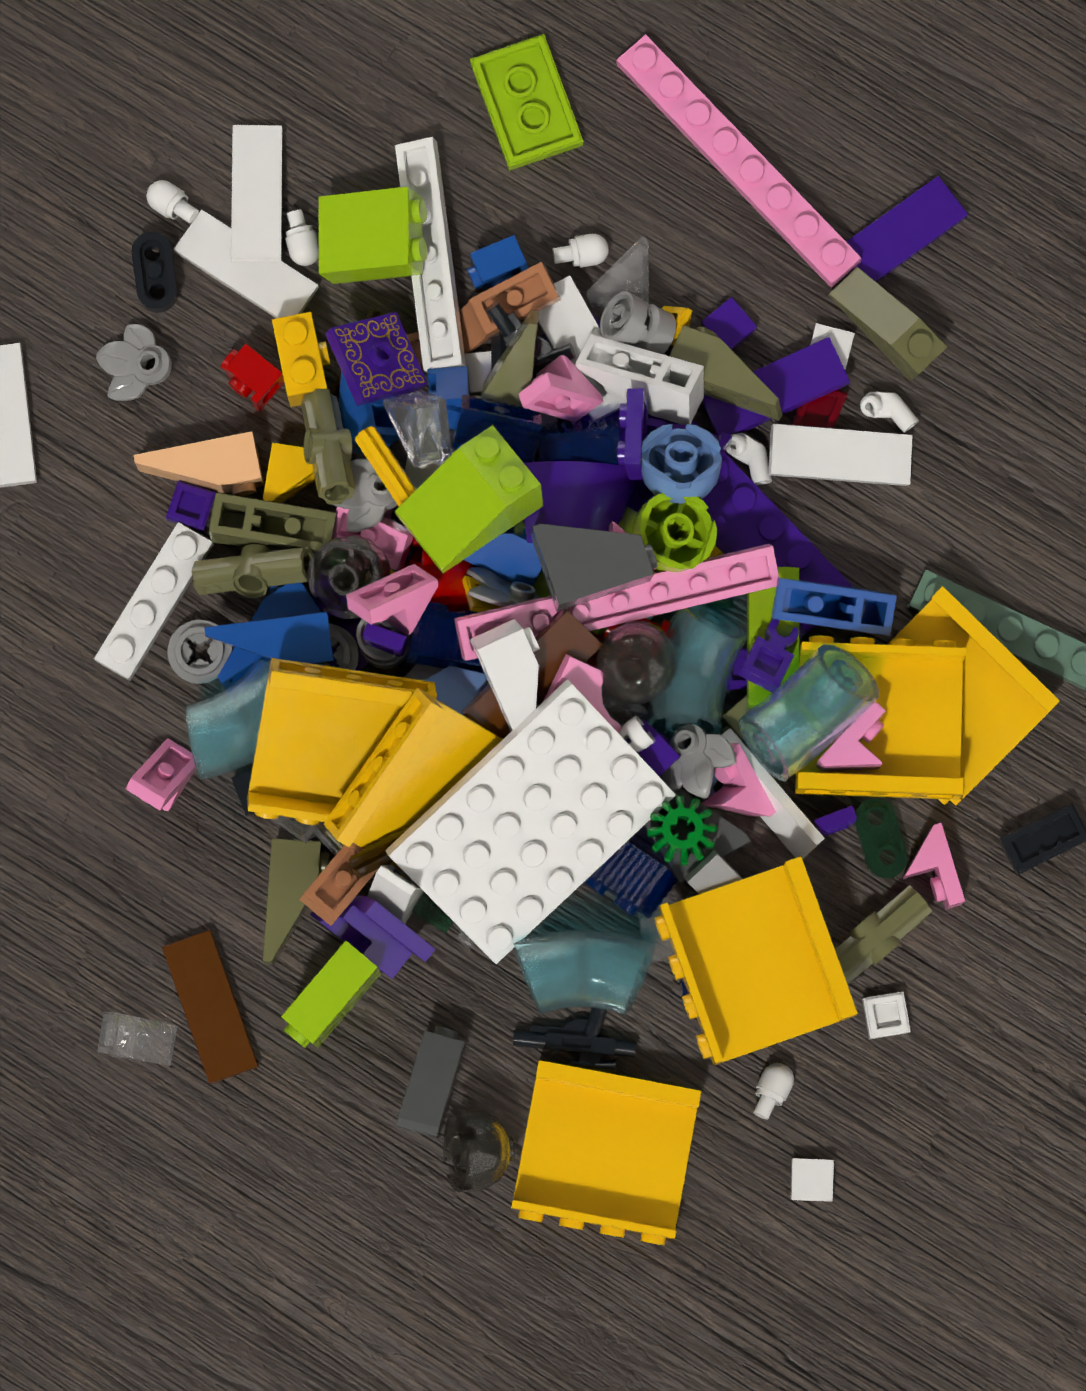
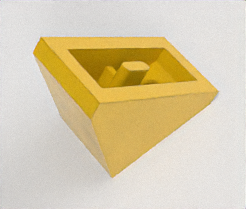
(286, 473)

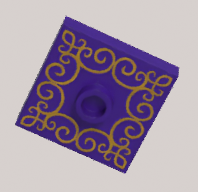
(376, 358)

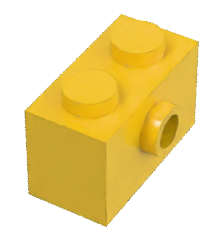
(300, 356)

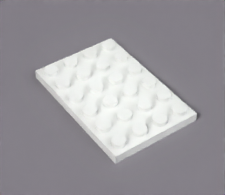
(530, 822)

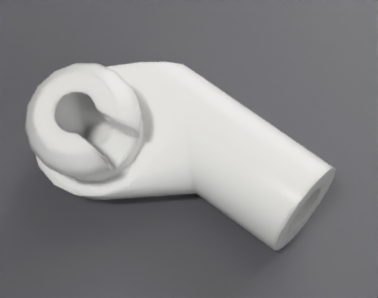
(888, 405)
(753, 454)

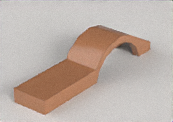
(521, 293)
(335, 886)

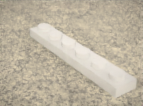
(435, 289)

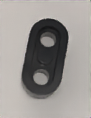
(154, 273)

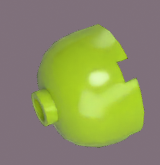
(677, 532)

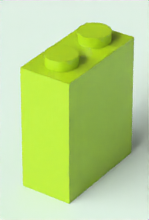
(371, 235)
(330, 996)

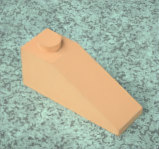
(216, 464)

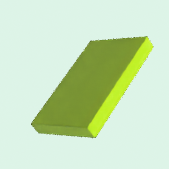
(526, 102)

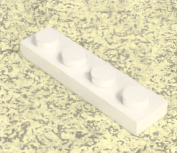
(153, 602)

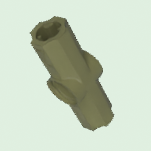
(327, 446)
(252, 571)
(881, 933)

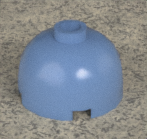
(681, 462)

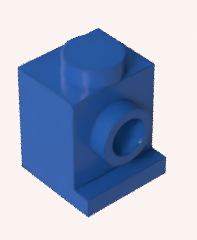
(496, 263)
(450, 384)

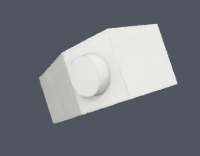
(670, 384)
(510, 668)
(395, 891)

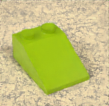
(471, 500)

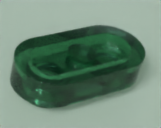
(880, 838)

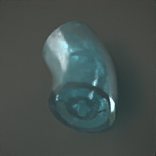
(706, 657)
(808, 711)
(227, 725)
(584, 969)

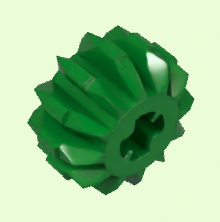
(693, 838)

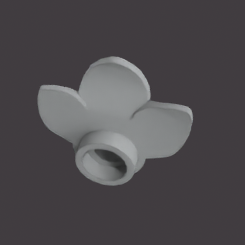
(128, 363)
(367, 504)
(498, 590)
(697, 762)

